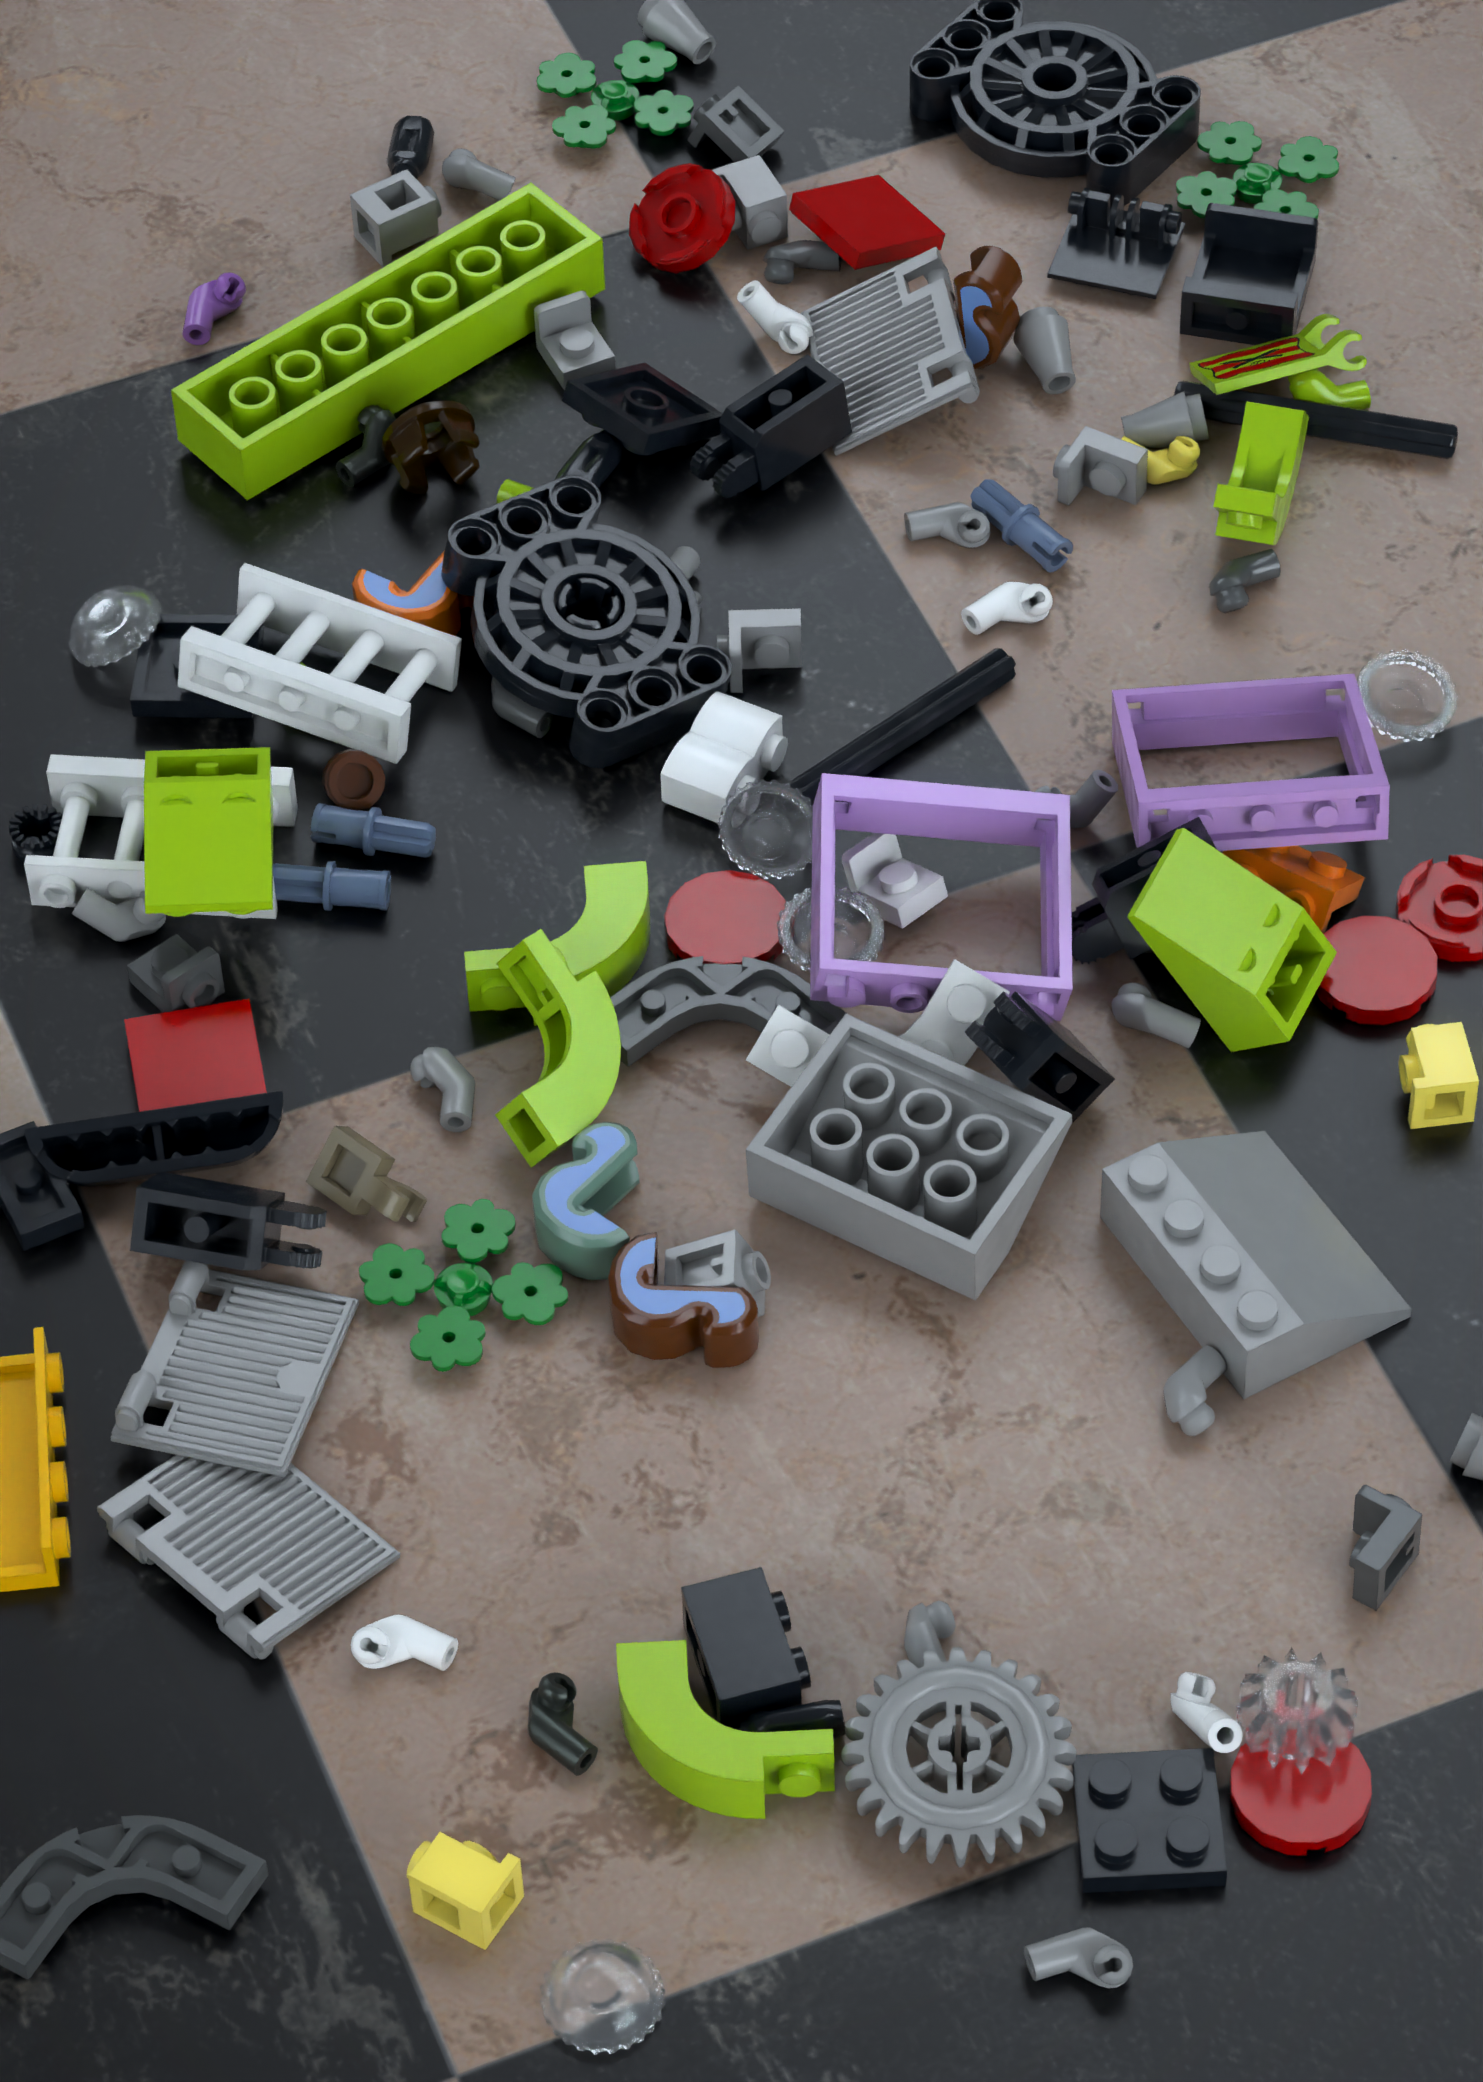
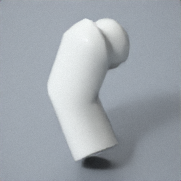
(778, 321)
(401, 1639)
(1205, 1719)

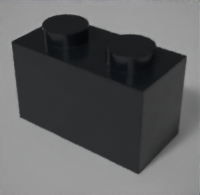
(742, 1645)

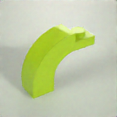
(1263, 474)
(606, 938)
(579, 1049)
(701, 1758)

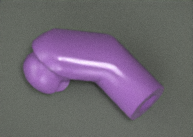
(211, 303)

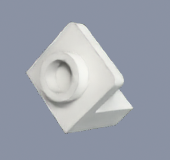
(892, 883)

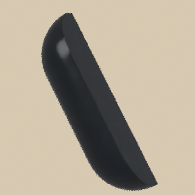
(158, 1140)

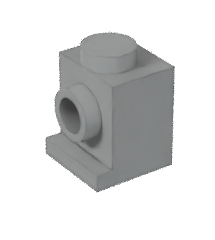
(759, 200)
(394, 215)

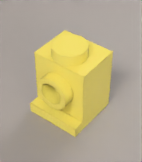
(1439, 1076)
(464, 1888)

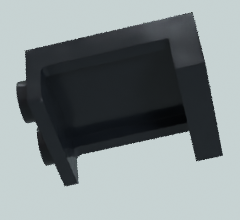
(1249, 275)

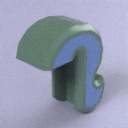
(578, 1195)

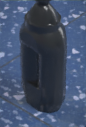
(410, 145)
(594, 458)
(809, 1716)

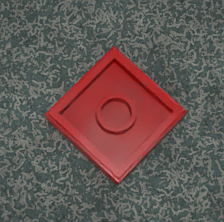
(866, 221)
(195, 1055)

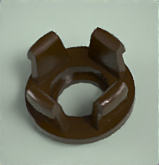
(450, 443)

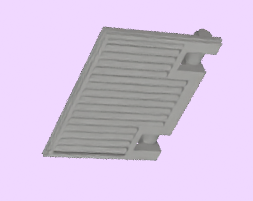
(890, 345)
(235, 1375)
(245, 1538)

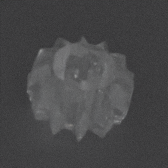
(1296, 1710)

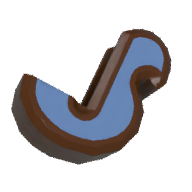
(986, 305)
(677, 1318)

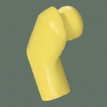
(1172, 462)

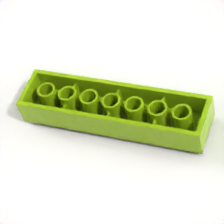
(385, 340)

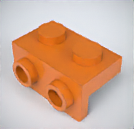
(1309, 878)

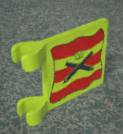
(1278, 358)

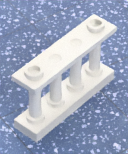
(306, 697)
(115, 789)

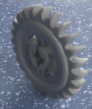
(942, 1811)

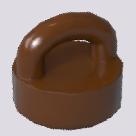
(353, 779)

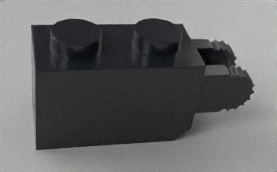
(775, 429)
(1102, 923)
(1040, 1055)
(220, 1223)

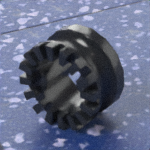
(42, 820)

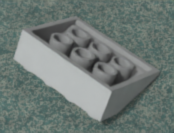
(907, 1155)
(1246, 1254)

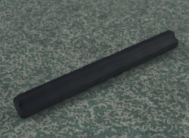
(1336, 421)
(912, 721)

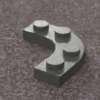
(697, 992)
(125, 1858)

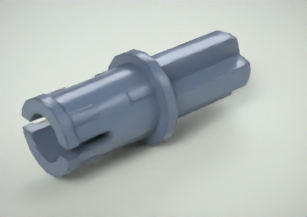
(1021, 525)
(371, 831)
(332, 885)

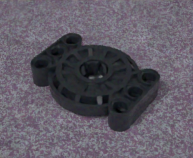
(1054, 98)
(584, 620)

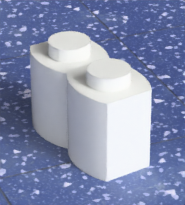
(721, 752)

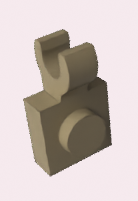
(356, 1178)

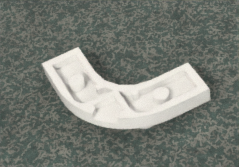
(959, 1000)

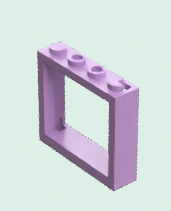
(1262, 811)
(941, 813)

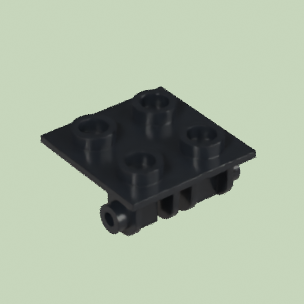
(1117, 246)

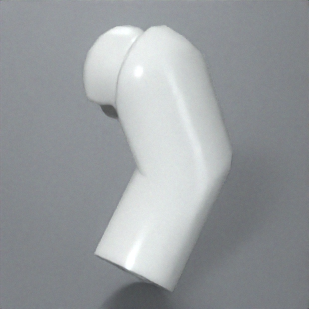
(1009, 603)

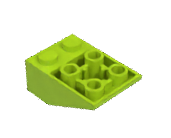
(208, 831)
(1231, 943)

